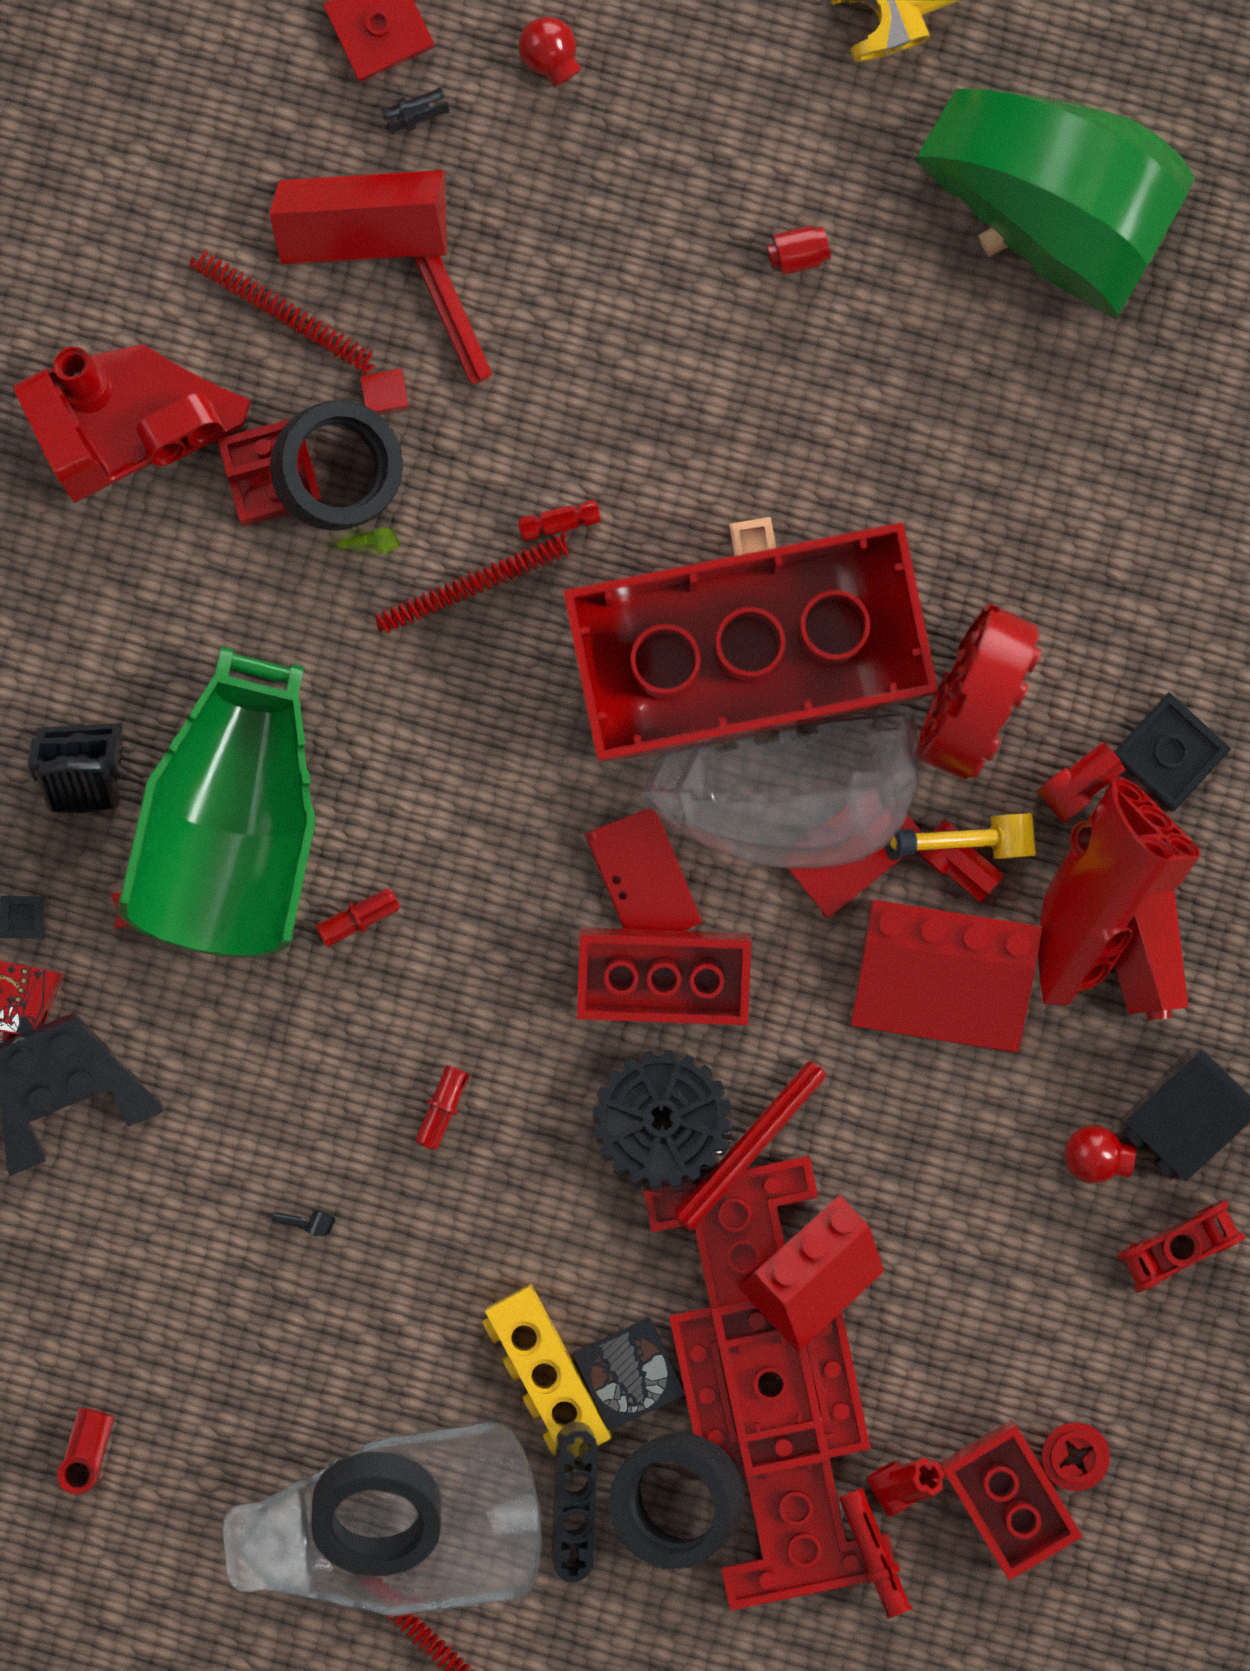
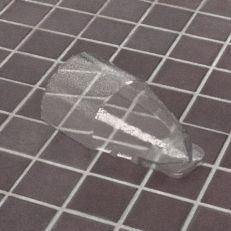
(484, 1547)

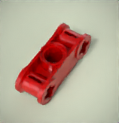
(1205, 1241)

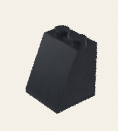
(1188, 1115)

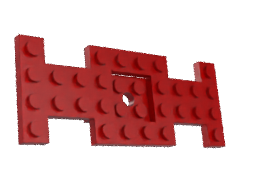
(781, 1437)

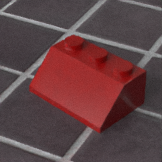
(816, 1274)

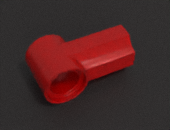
(1073, 787)
(963, 866)
(86, 1446)
(903, 1485)

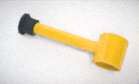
(1008, 836)

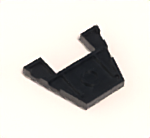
(54, 1070)

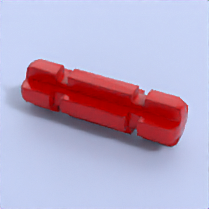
(559, 520)

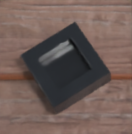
(22, 917)

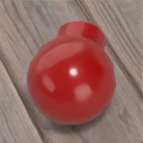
(549, 49)
(1098, 1155)

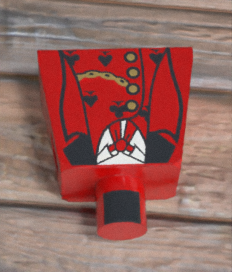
(25, 997)

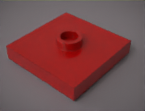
(378, 33)

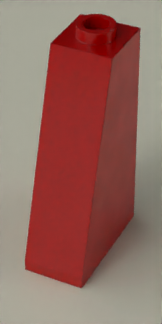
(1152, 962)

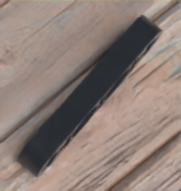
(572, 1502)

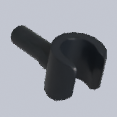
(318, 1224)

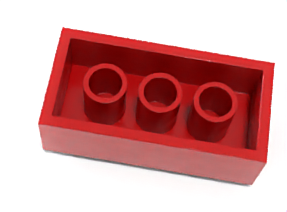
(664, 976)

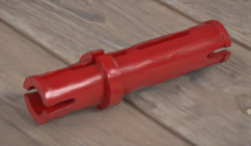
(875, 1553)

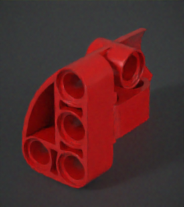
(122, 414)
(1107, 873)

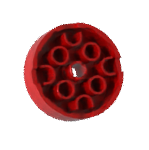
(979, 693)

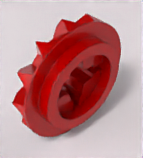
(1095, 1460)

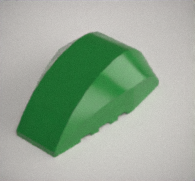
(1061, 185)

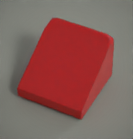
(385, 392)

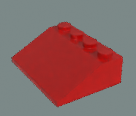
(945, 975)

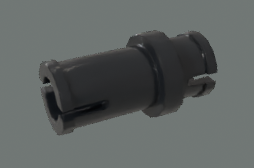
(414, 111)

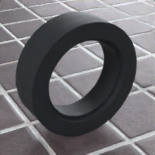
(376, 1554)

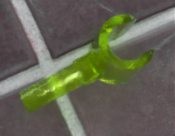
(383, 539)

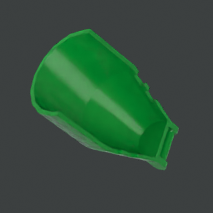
(226, 820)

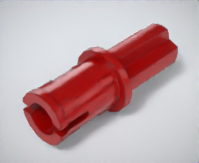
(358, 917)
(442, 1107)

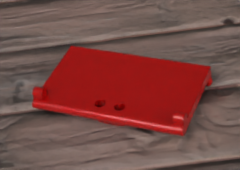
(643, 867)
(839, 884)

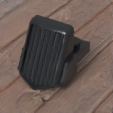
(78, 766)

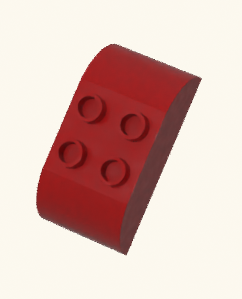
(751, 643)

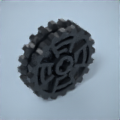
(629, 1121)

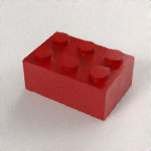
(1010, 1499)

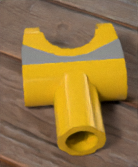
(898, 29)

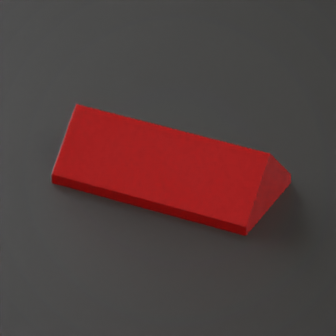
(360, 217)

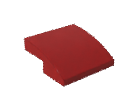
(247, 467)

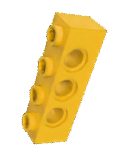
(526, 1309)

